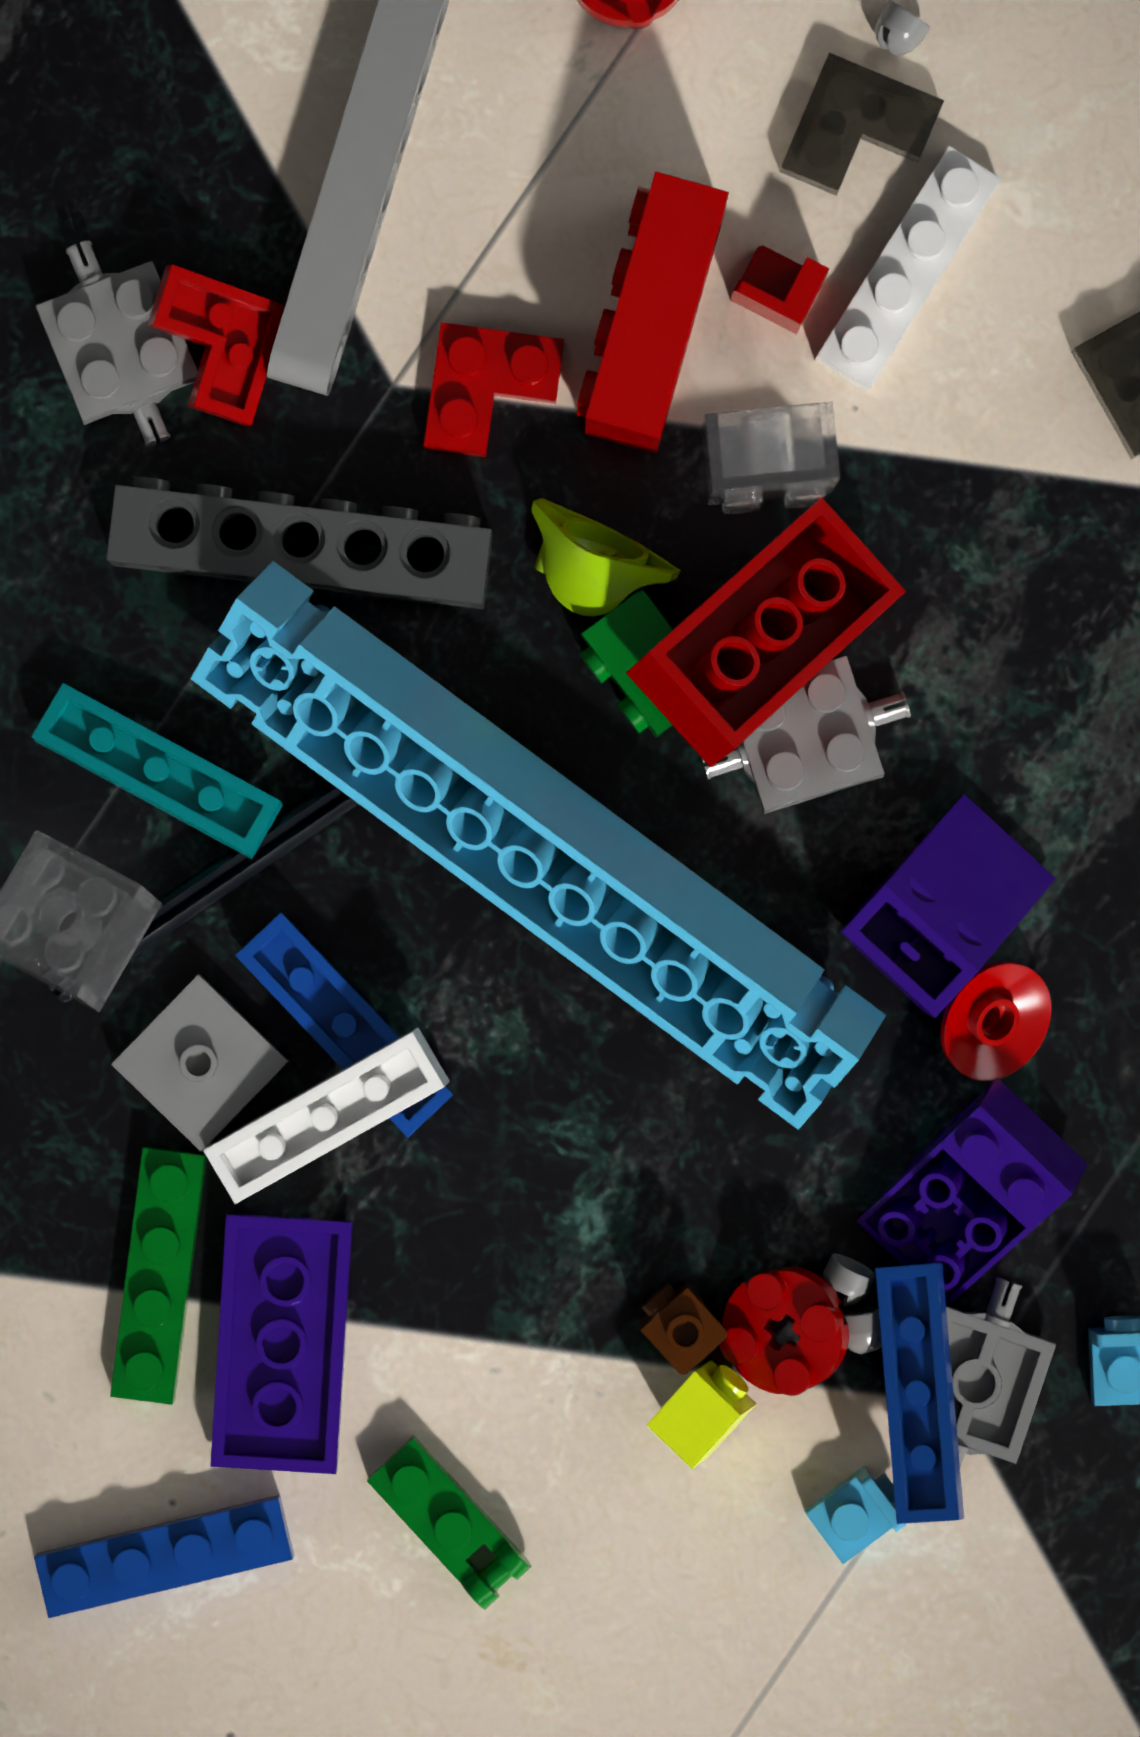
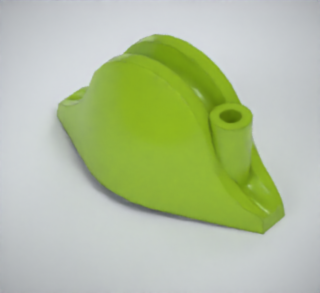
(591, 564)

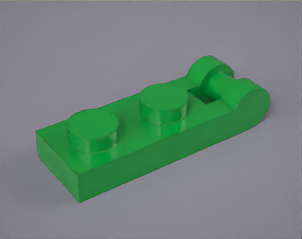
(447, 1520)

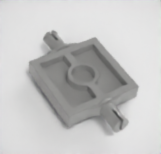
(109, 350)
(815, 741)
(995, 1376)

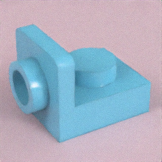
(1115, 1361)
(855, 1513)

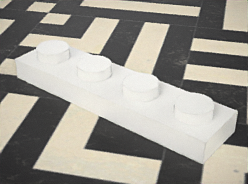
(908, 269)
(326, 1115)

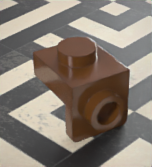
(681, 1326)

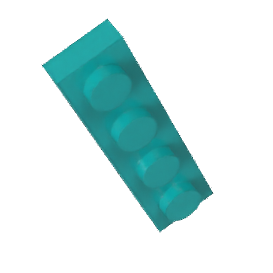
(157, 771)

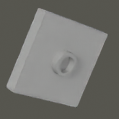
(200, 1062)

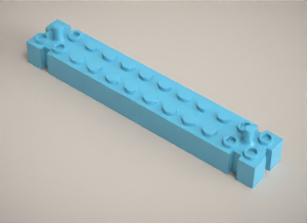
(536, 845)

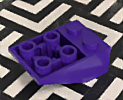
(947, 906)
(975, 1190)

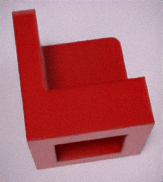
(779, 287)

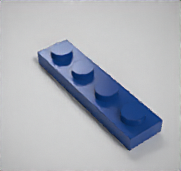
(326, 1005)
(919, 1393)
(164, 1556)

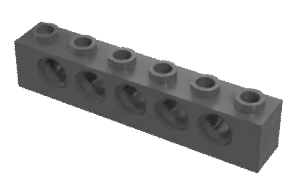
(139, 543)

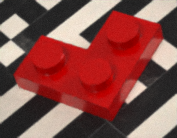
(237, 337)
(475, 368)

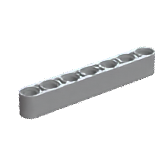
(355, 193)

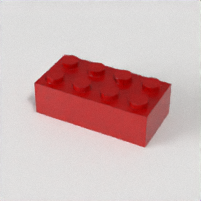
(655, 313)
(766, 632)

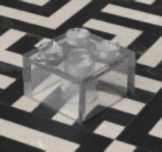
(770, 456)
(71, 920)

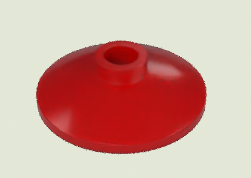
(996, 1021)

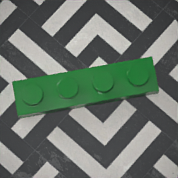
(158, 1275)

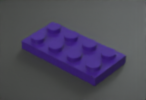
(281, 1343)

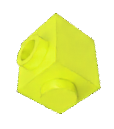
(702, 1412)

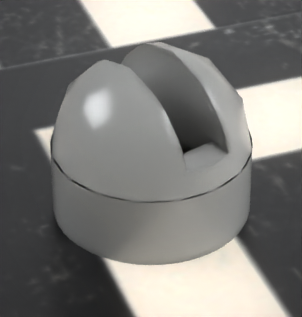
(899, 29)
(849, 1278)
(863, 1329)

